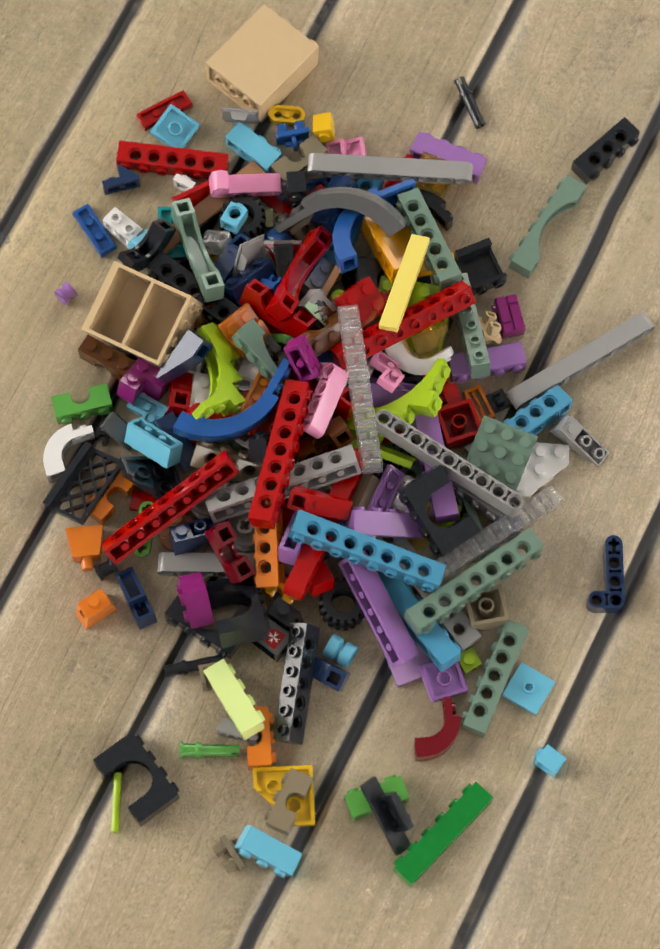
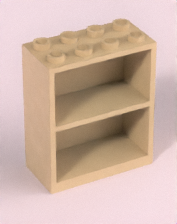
(262, 62)
(141, 314)

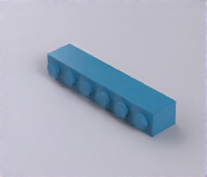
(435, 643)

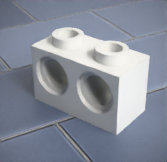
(121, 226)

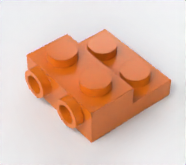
(238, 320)

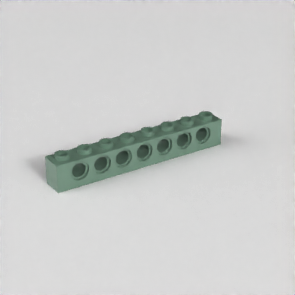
(526, 540)

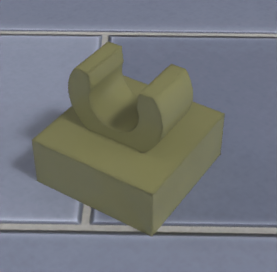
(270, 219)

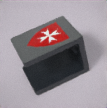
(276, 643)

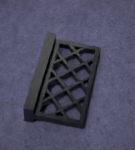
(72, 478)

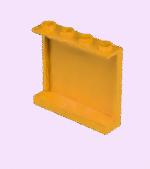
(390, 249)

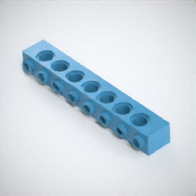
(432, 569)

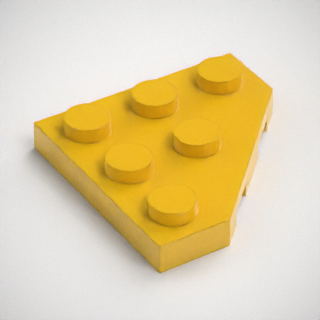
(268, 780)

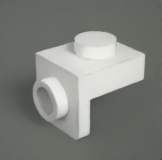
(183, 182)

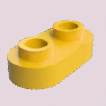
(286, 113)

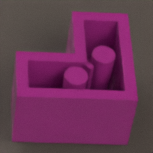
(140, 379)
(196, 600)

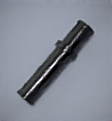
(467, 96)
(186, 667)

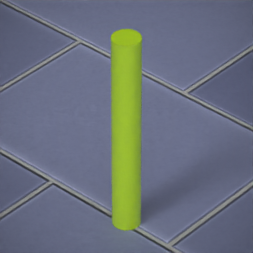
(116, 802)

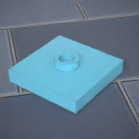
(174, 128)
(528, 688)

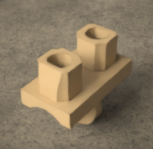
(490, 327)

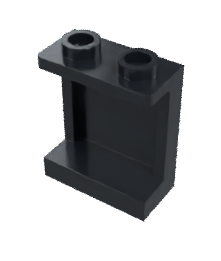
(481, 266)

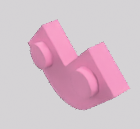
(389, 367)

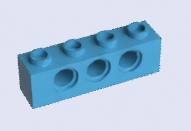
(555, 397)

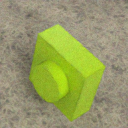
(469, 661)

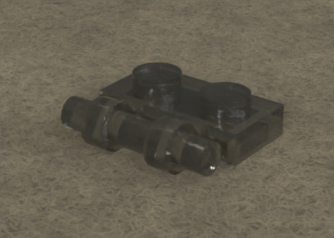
(274, 350)

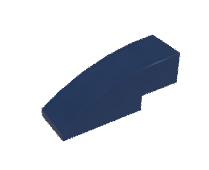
(136, 598)

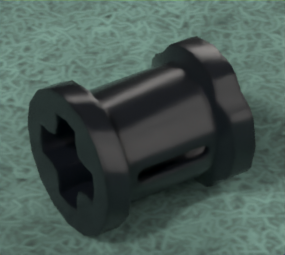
(105, 569)

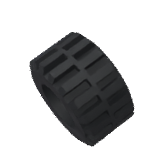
(255, 211)
(337, 618)

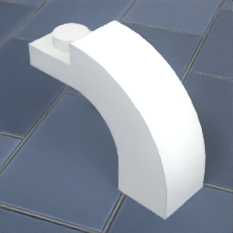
(409, 360)
(59, 444)

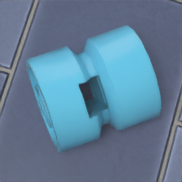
(341, 651)

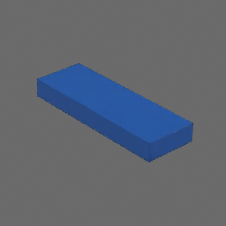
(94, 230)

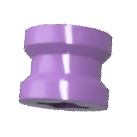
(65, 293)

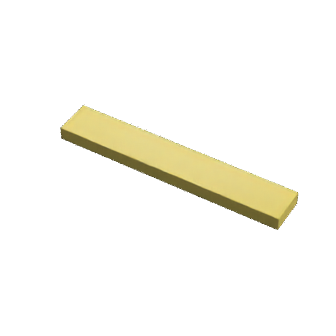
(404, 283)

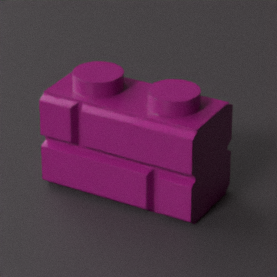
(509, 316)
(302, 358)

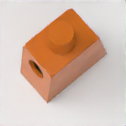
(85, 544)
(95, 608)

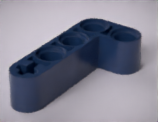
(610, 574)

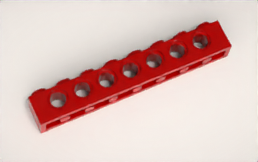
(415, 319)
(292, 392)
(170, 507)

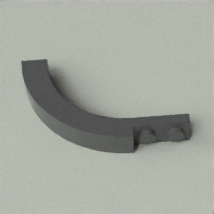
(349, 198)

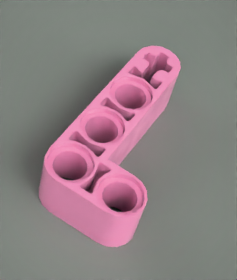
(227, 185)
(325, 398)

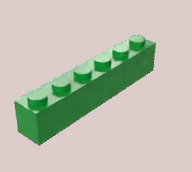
(442, 834)

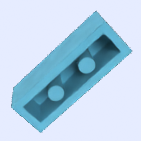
(252, 147)
(153, 442)
(268, 851)

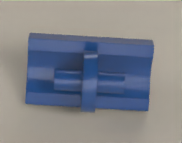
(293, 137)

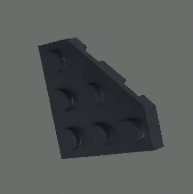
(149, 475)

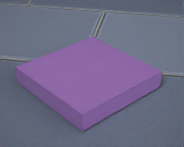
(444, 684)

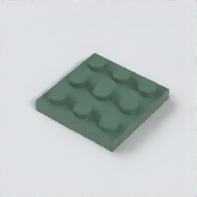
(501, 451)

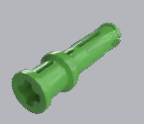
(215, 750)

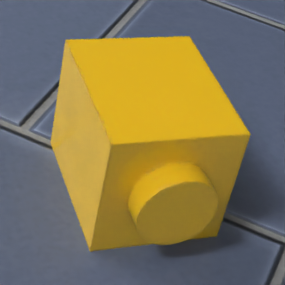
(324, 127)

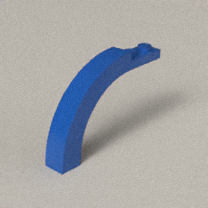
(350, 221)
(229, 428)

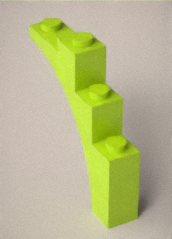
(224, 378)
(421, 400)

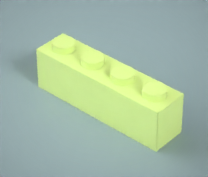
(234, 699)

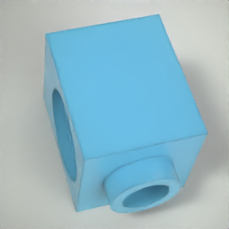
(231, 224)
(549, 760)

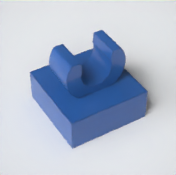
(272, 283)

